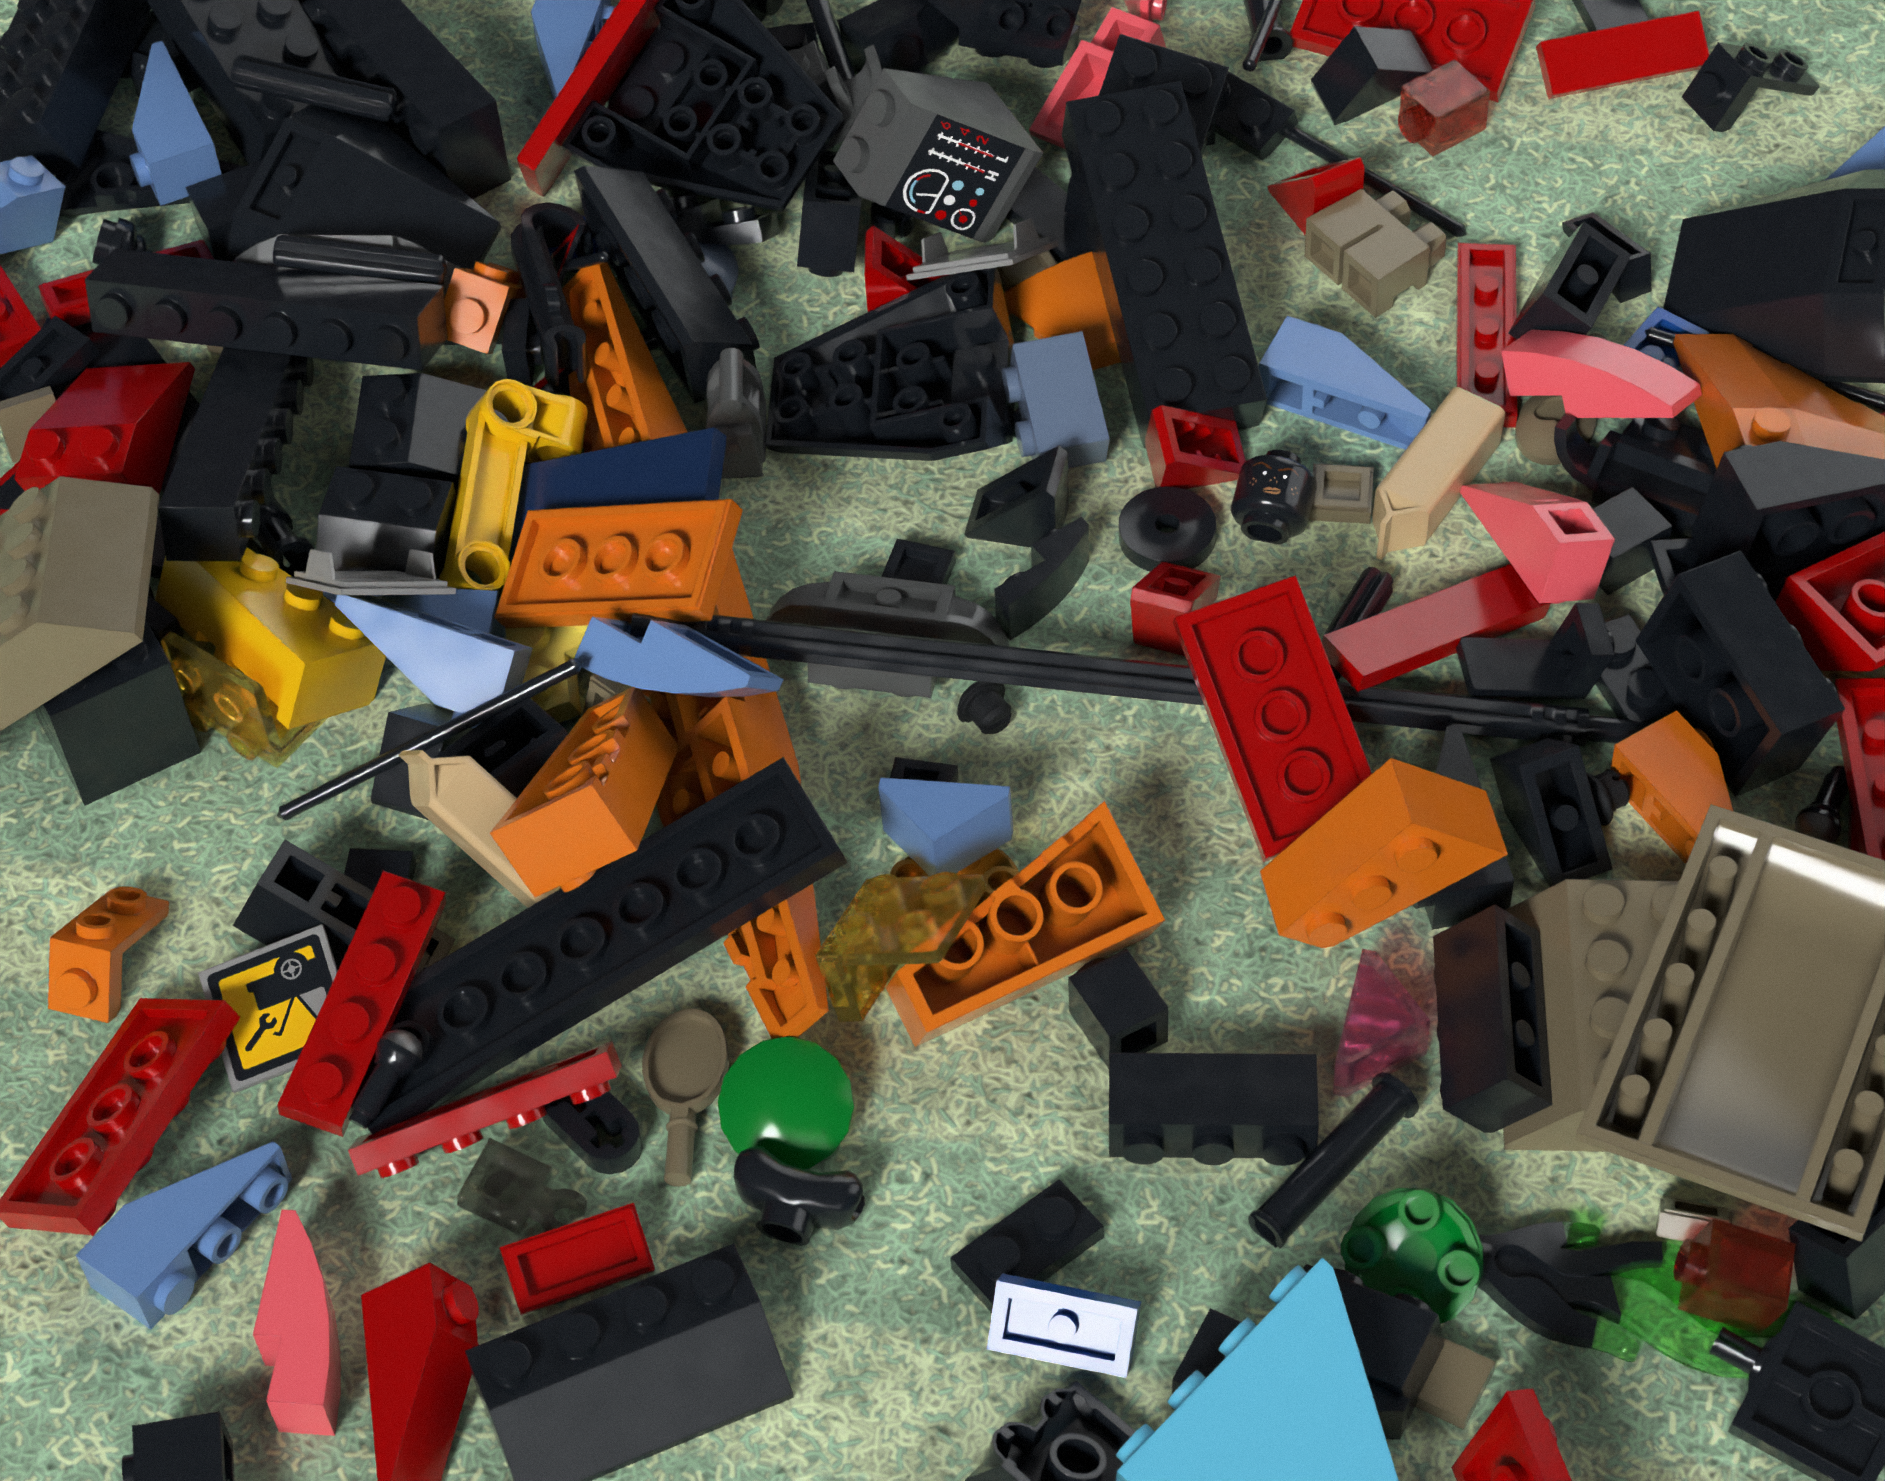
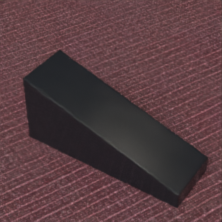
(1637, 273)

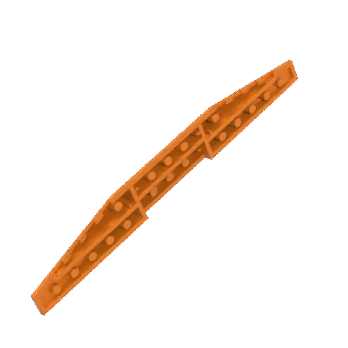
(716, 736)

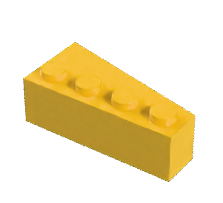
(276, 634)

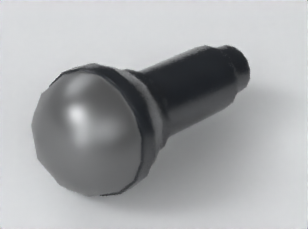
(1822, 815)
(396, 1056)

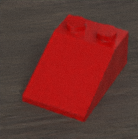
(109, 427)

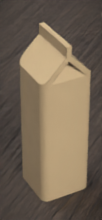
(1433, 469)
(466, 807)

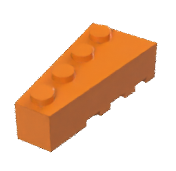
(589, 796)
(1041, 925)

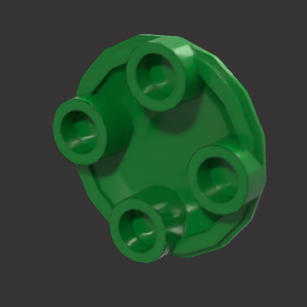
(788, 1100)
(1416, 1247)

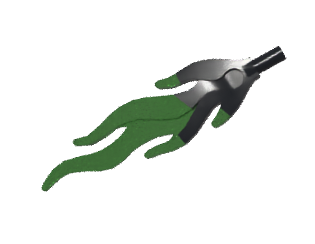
(1545, 1279)

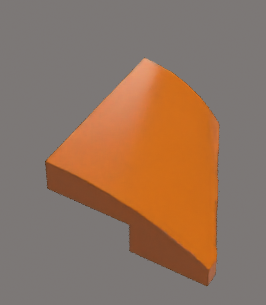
(1067, 301)

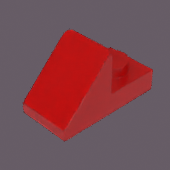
(1162, 596)

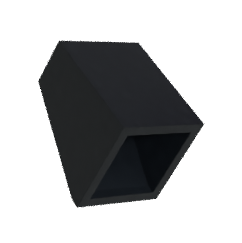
(120, 722)

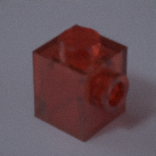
(1443, 108)
(1735, 1276)

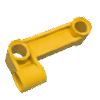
(537, 430)

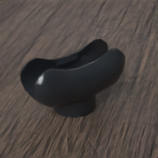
(795, 1198)

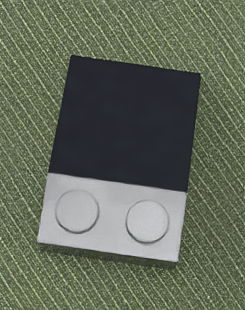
(413, 425)
(1790, 506)

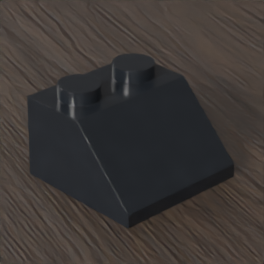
(379, 516)

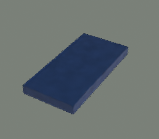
(635, 473)

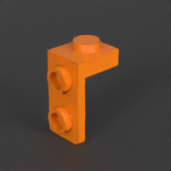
(478, 304)
(90, 951)

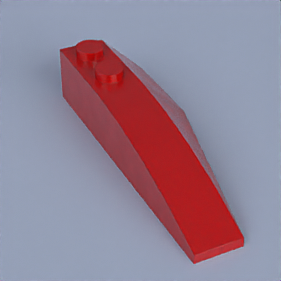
(1841, 607)

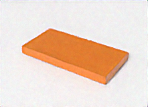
(619, 563)

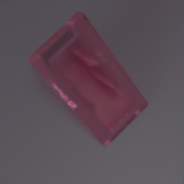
(1380, 1029)

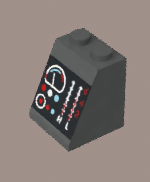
(939, 152)

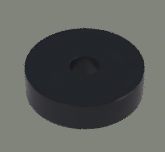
(1173, 509)

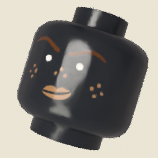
(1273, 497)

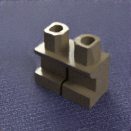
(1372, 249)

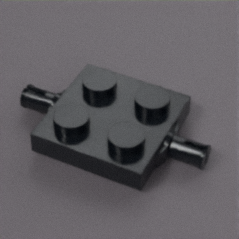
(1812, 1397)

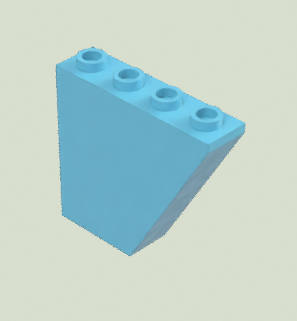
(1278, 1405)

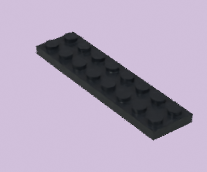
(608, 935)

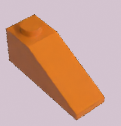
(1672, 779)

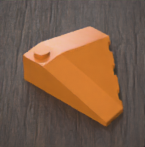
(1765, 401)

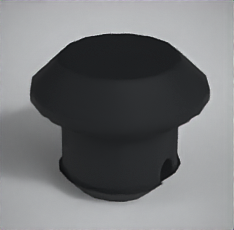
(985, 707)
(1608, 794)

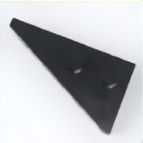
(108, 180)

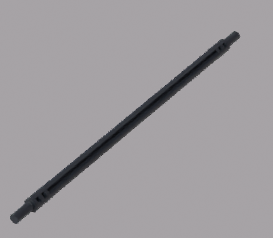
(1132, 678)

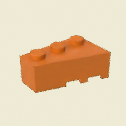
(1380, 853)

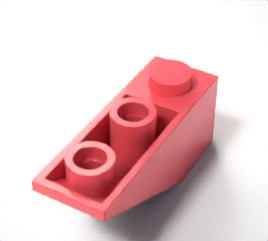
(1546, 537)

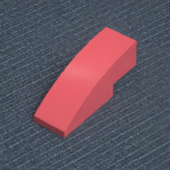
(1087, 70)
(1596, 376)
(299, 1335)

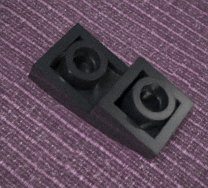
(728, 227)
(1056, 567)

